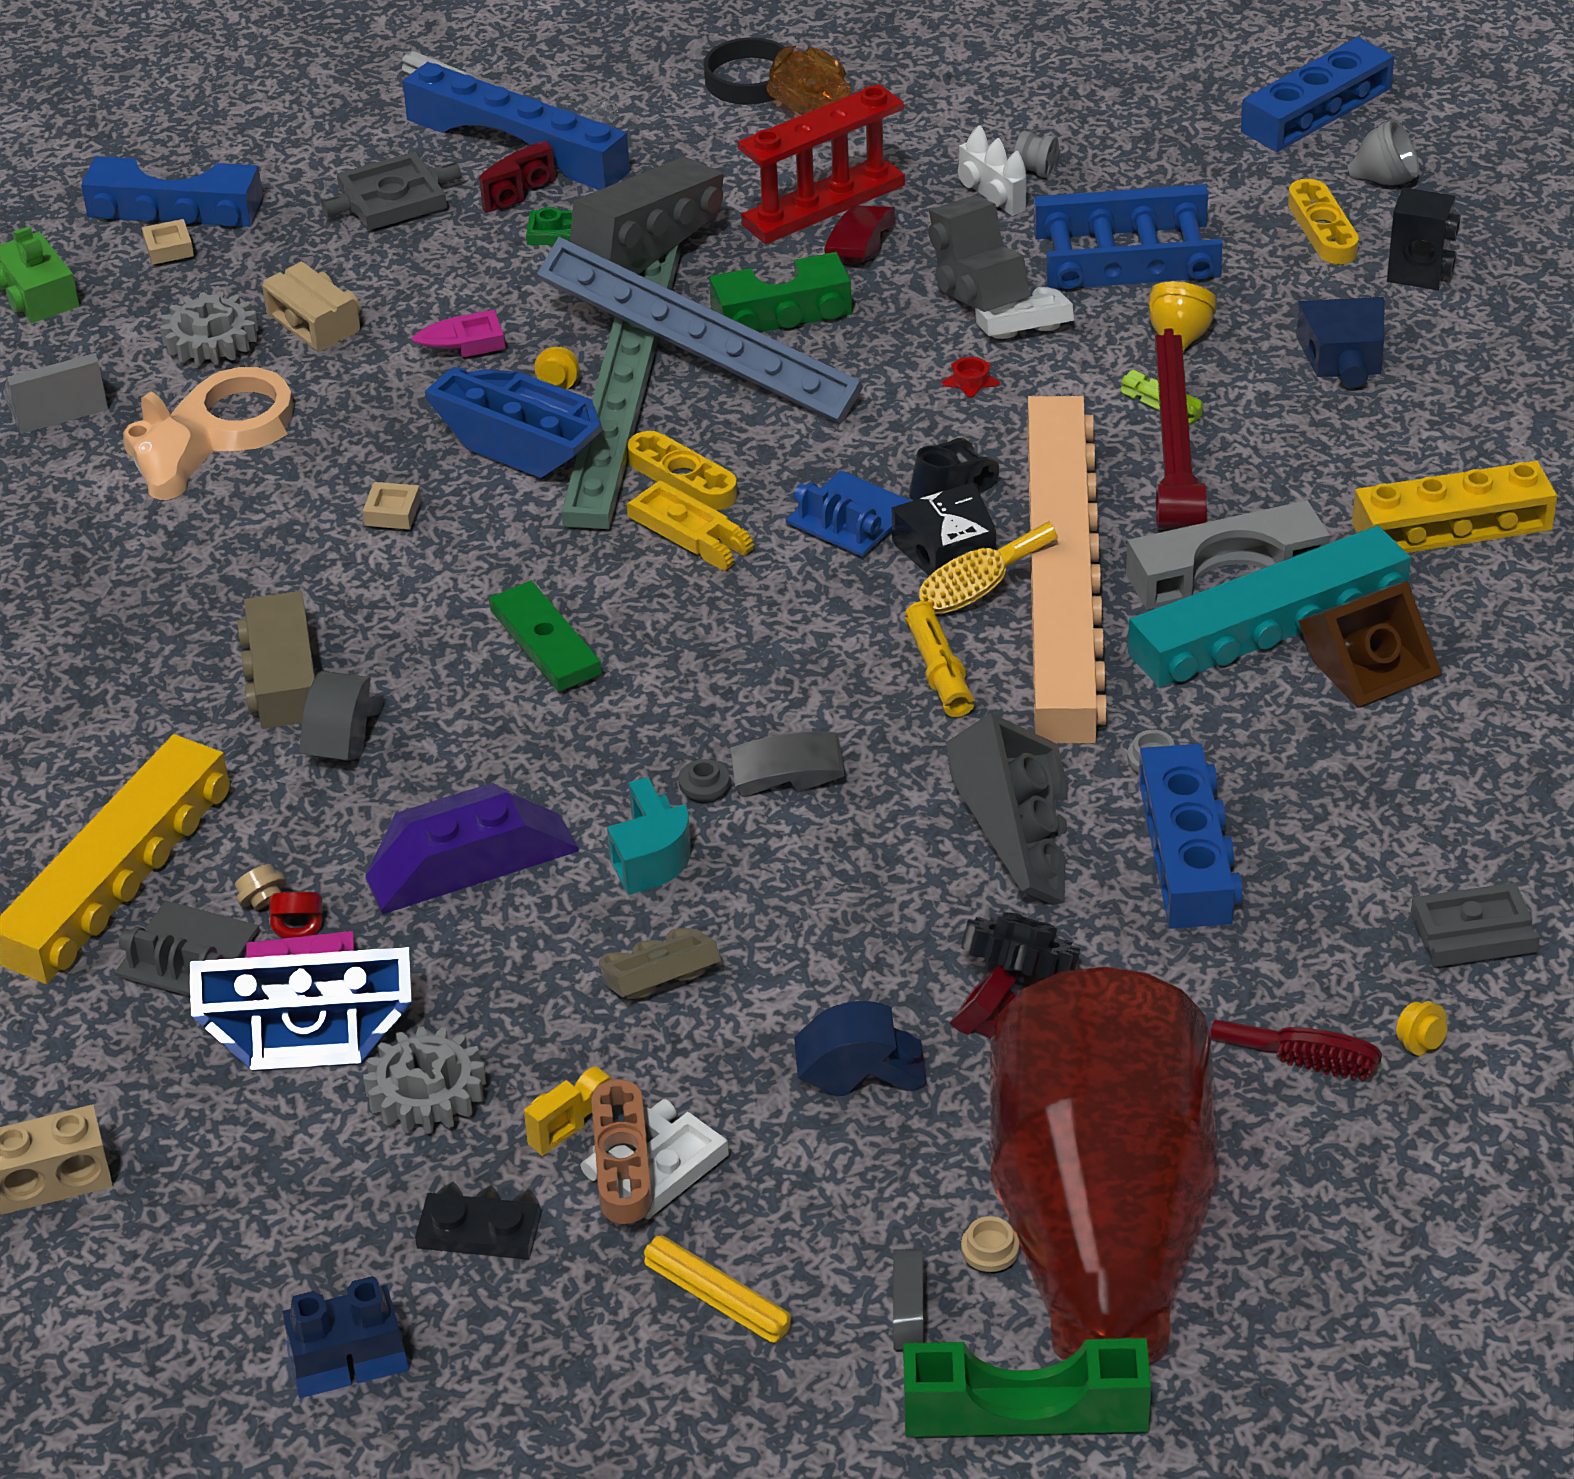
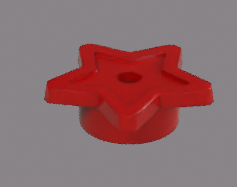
(970, 376)

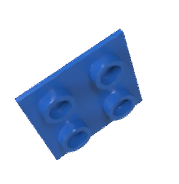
(845, 512)

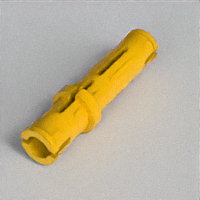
(944, 670)

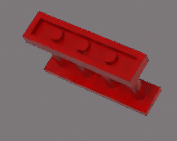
(845, 185)

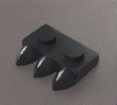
(479, 1223)

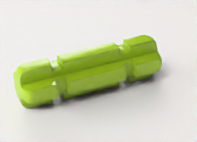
(1137, 385)

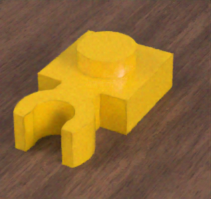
(561, 1111)

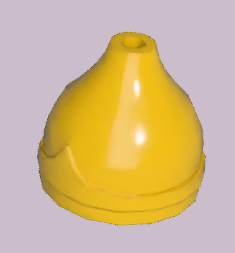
(1183, 308)

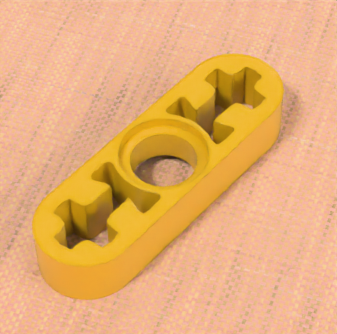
(1326, 208)
(660, 455)

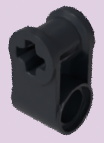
(951, 466)

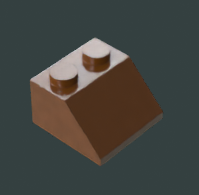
(1372, 644)

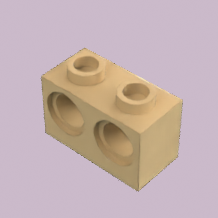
(51, 1159)

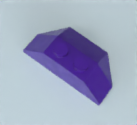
(463, 844)

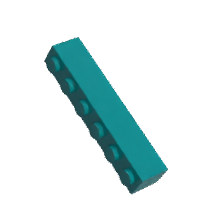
(1261, 606)

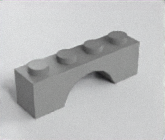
(1170, 562)

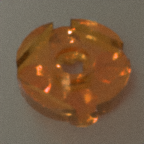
(790, 75)

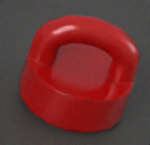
(295, 905)

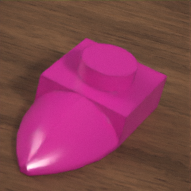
(469, 333)

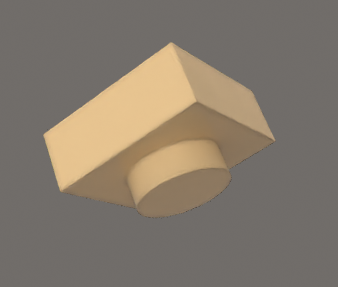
(167, 241)
(391, 505)

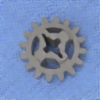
(209, 328)
(424, 1079)

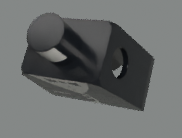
(942, 527)

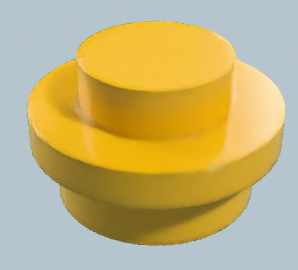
(557, 367)
(1422, 1027)

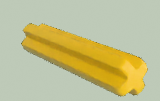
(717, 1289)

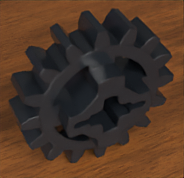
(1020, 946)

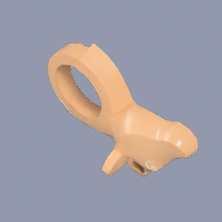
(176, 444)

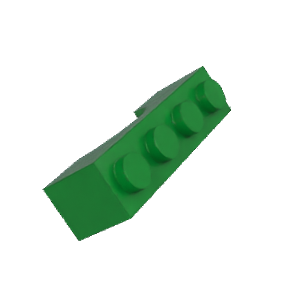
(1093, 1391)

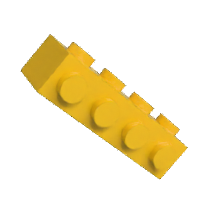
(1459, 506)

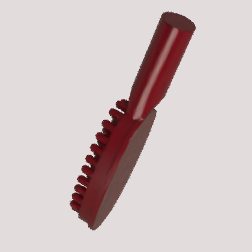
(1305, 1045)

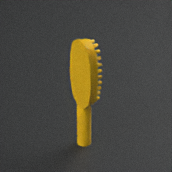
(979, 571)

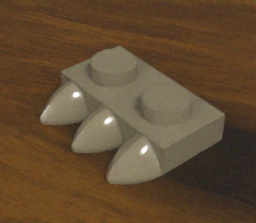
(655, 962)

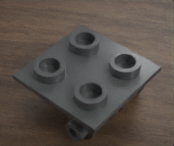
(175, 938)

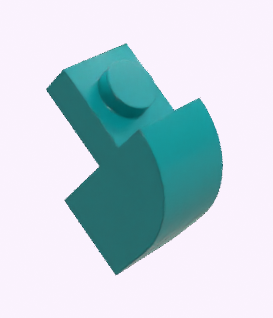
(652, 844)

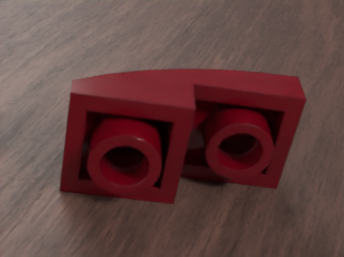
(522, 170)
(859, 232)

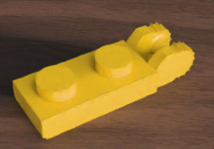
(690, 524)

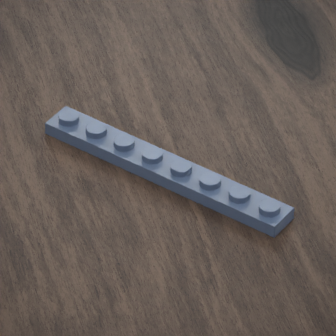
(700, 331)

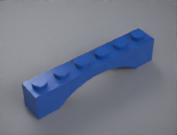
(581, 147)

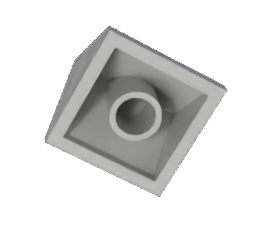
(56, 393)

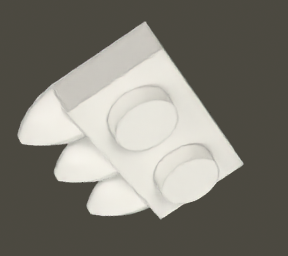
(991, 173)
(1040, 311)

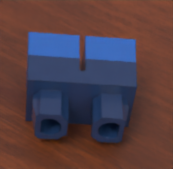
(330, 1329)

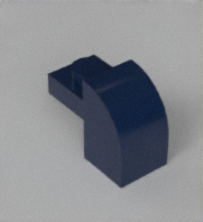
(857, 1041)

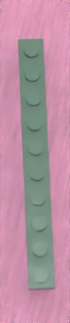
(617, 401)

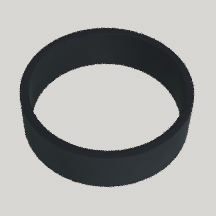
(738, 49)

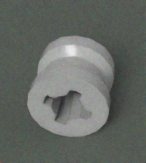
(1038, 153)

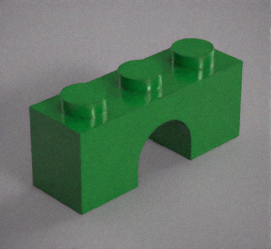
(815, 294)

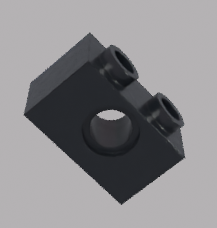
(1417, 218)

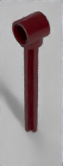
(1180, 494)

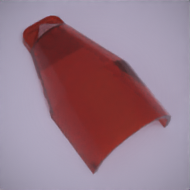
(1104, 1147)

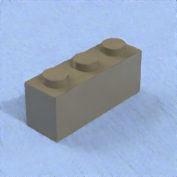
(277, 658)

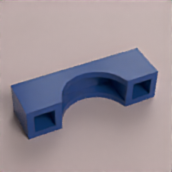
(217, 197)

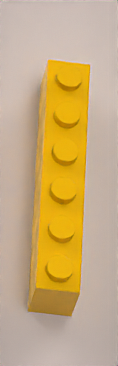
(111, 858)

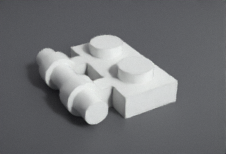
(675, 1151)

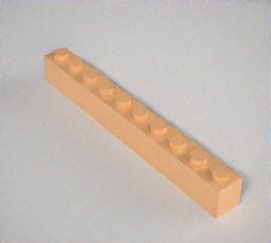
(1063, 572)

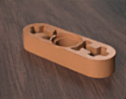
(632, 1167)

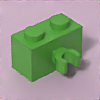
(35, 277)

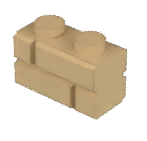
(311, 306)

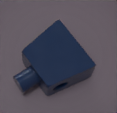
(1343, 337)

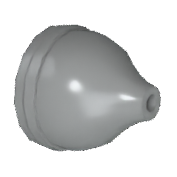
(1386, 156)

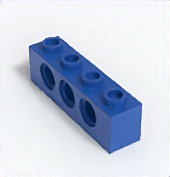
(1317, 94)
(1187, 836)

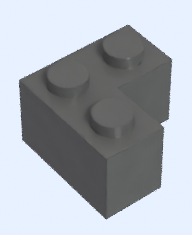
(972, 257)

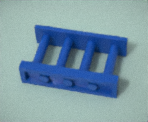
(1127, 212)

